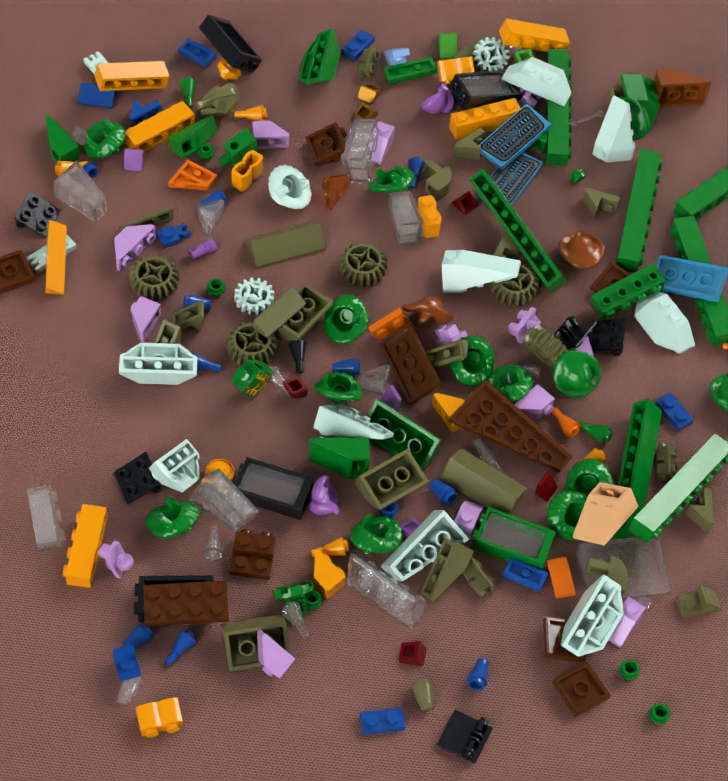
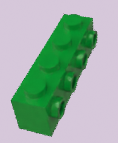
(627, 291)

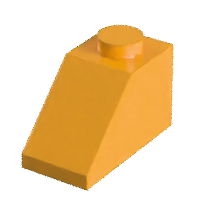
(445, 407)

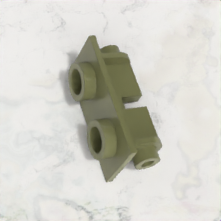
(368, 62)
(667, 454)
(483, 582)

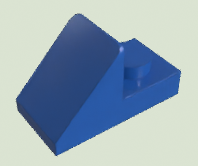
(141, 113)
(126, 662)

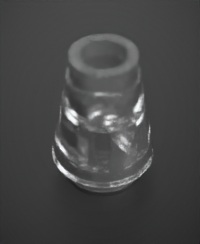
(128, 690)

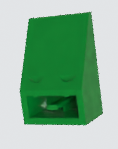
(341, 455)

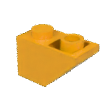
(327, 577)

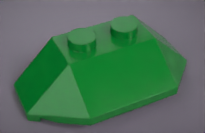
(320, 59)
(641, 90)

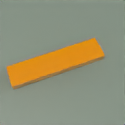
(55, 258)

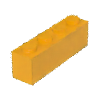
(533, 36)
(131, 76)
(486, 117)
(160, 126)
(86, 545)

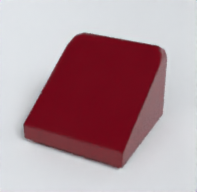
(465, 203)
(295, 387)
(546, 487)
(412, 653)

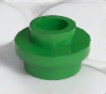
(206, 152)
(577, 175)
(216, 283)
(313, 595)
(629, 664)
(663, 709)

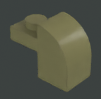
(438, 179)
(613, 569)

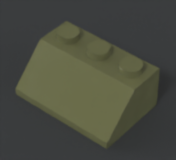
(303, 320)
(391, 480)
(242, 642)

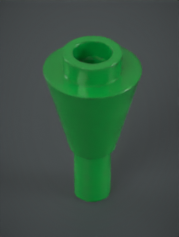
(188, 86)
(599, 432)

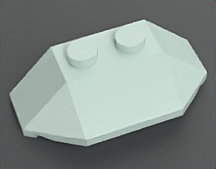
(539, 79)
(664, 323)
(158, 364)
(177, 467)
(594, 618)

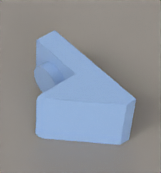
(396, 56)

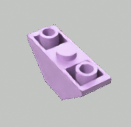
(131, 243)

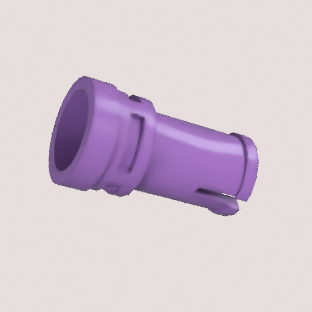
(202, 249)

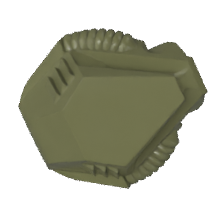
(219, 101)

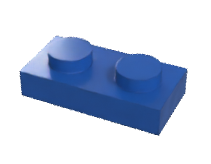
(357, 45)
(197, 53)
(674, 412)
(525, 574)
(382, 721)

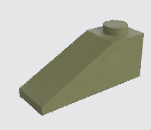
(448, 565)

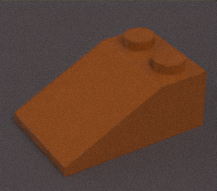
(680, 88)

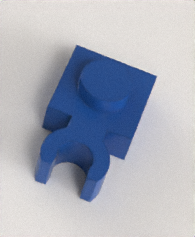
(170, 236)

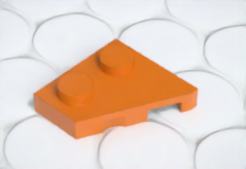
(192, 177)
(390, 324)

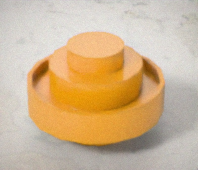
(227, 71)
(224, 465)

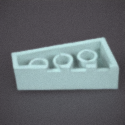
(423, 545)

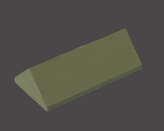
(286, 243)
(482, 482)

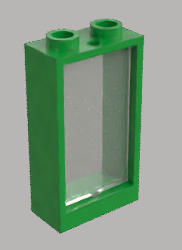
(513, 537)

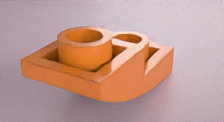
(561, 577)

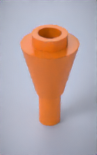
(569, 426)

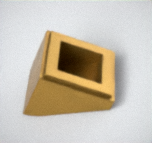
(369, 93)
(365, 112)

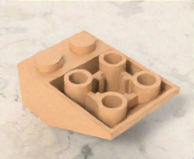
(604, 513)

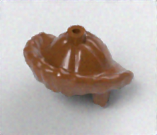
(581, 250)
(428, 309)

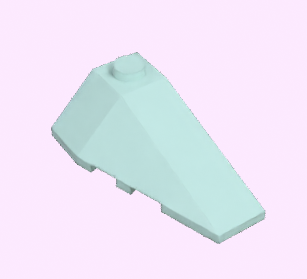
(615, 136)
(469, 269)
(344, 420)

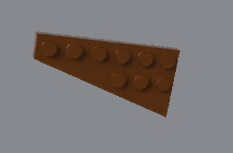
(500, 421)

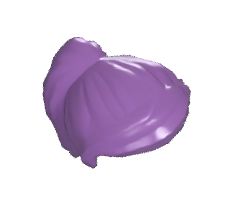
(439, 102)
(324, 497)

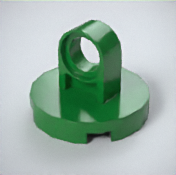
(294, 593)

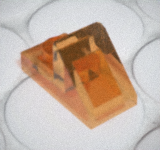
(335, 188)

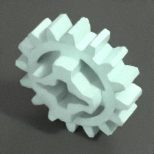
(483, 54)
(254, 295)

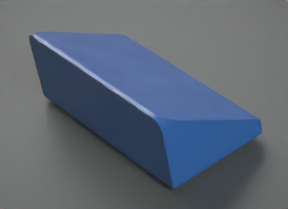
(91, 95)

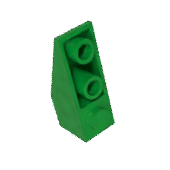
(192, 137)
(60, 143)

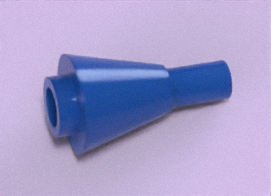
(415, 164)
(204, 364)
(184, 641)

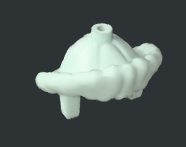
(289, 187)

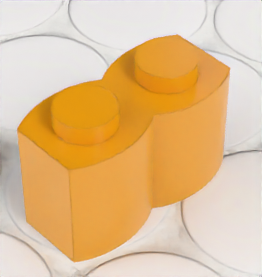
(449, 68)
(247, 170)
(430, 216)
(159, 717)

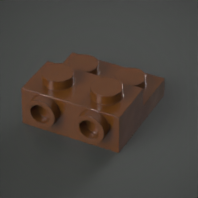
(327, 144)
(253, 554)

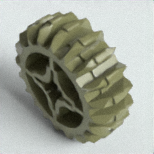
(363, 264)
(155, 271)
(511, 290)
(250, 340)
(544, 345)

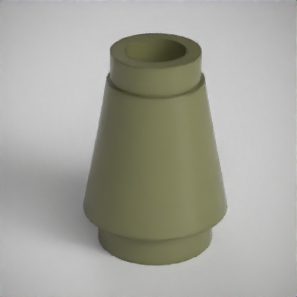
(424, 694)

